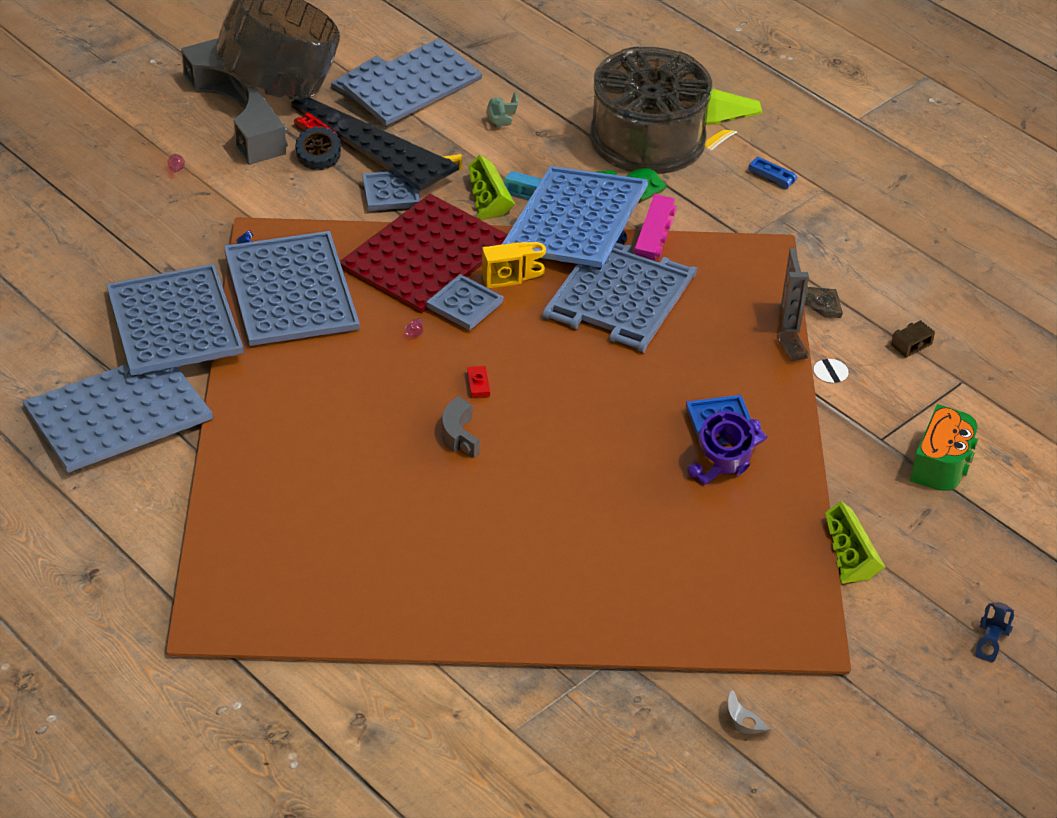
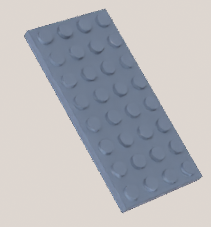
(412, 81)

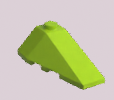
(728, 106)

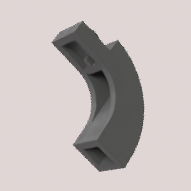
(455, 416)

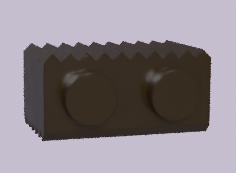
(913, 338)

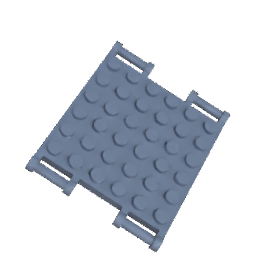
(624, 295)

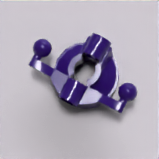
(734, 430)

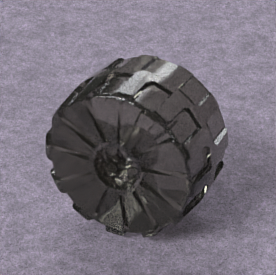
(278, 46)

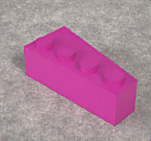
(656, 227)

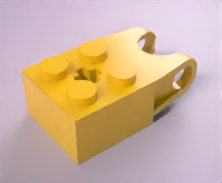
(511, 263)

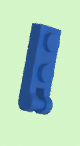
(772, 172)

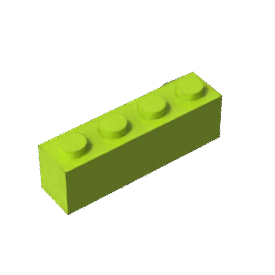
(490, 191)
(853, 548)

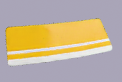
(718, 138)

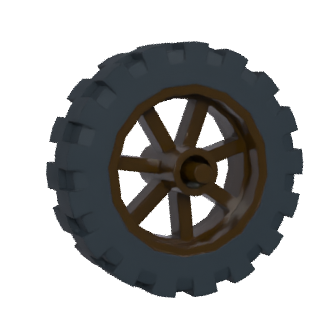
(317, 137)

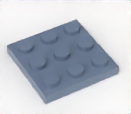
(388, 192)
(464, 302)

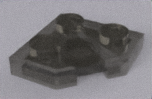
(824, 301)

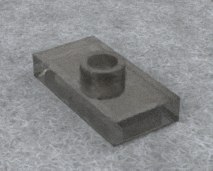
(792, 345)

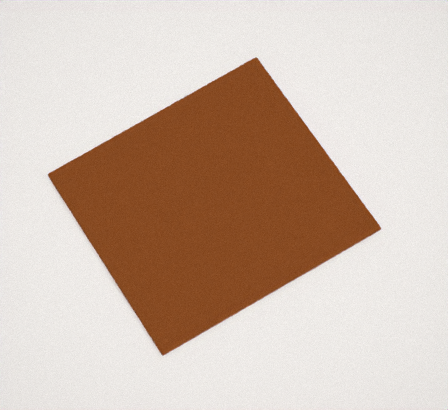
(575, 535)

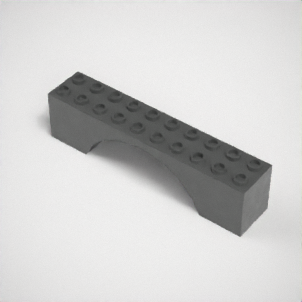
(257, 129)

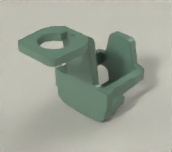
(497, 109)

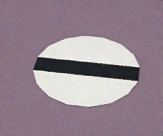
(831, 370)

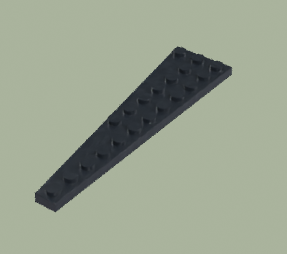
(404, 159)

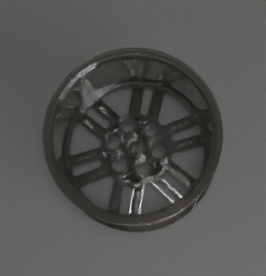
(674, 104)

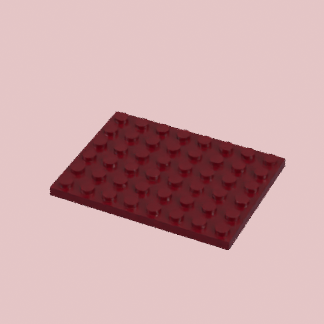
(422, 251)

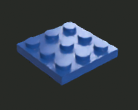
(701, 409)

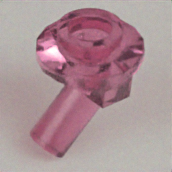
(176, 162)
(414, 328)

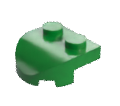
(655, 183)

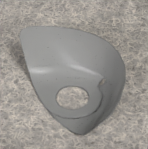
(739, 713)

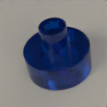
(245, 238)

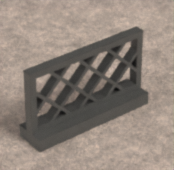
(793, 294)

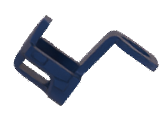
(995, 627)

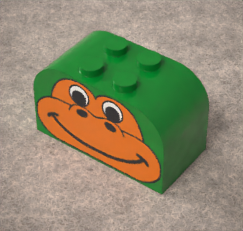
(945, 449)

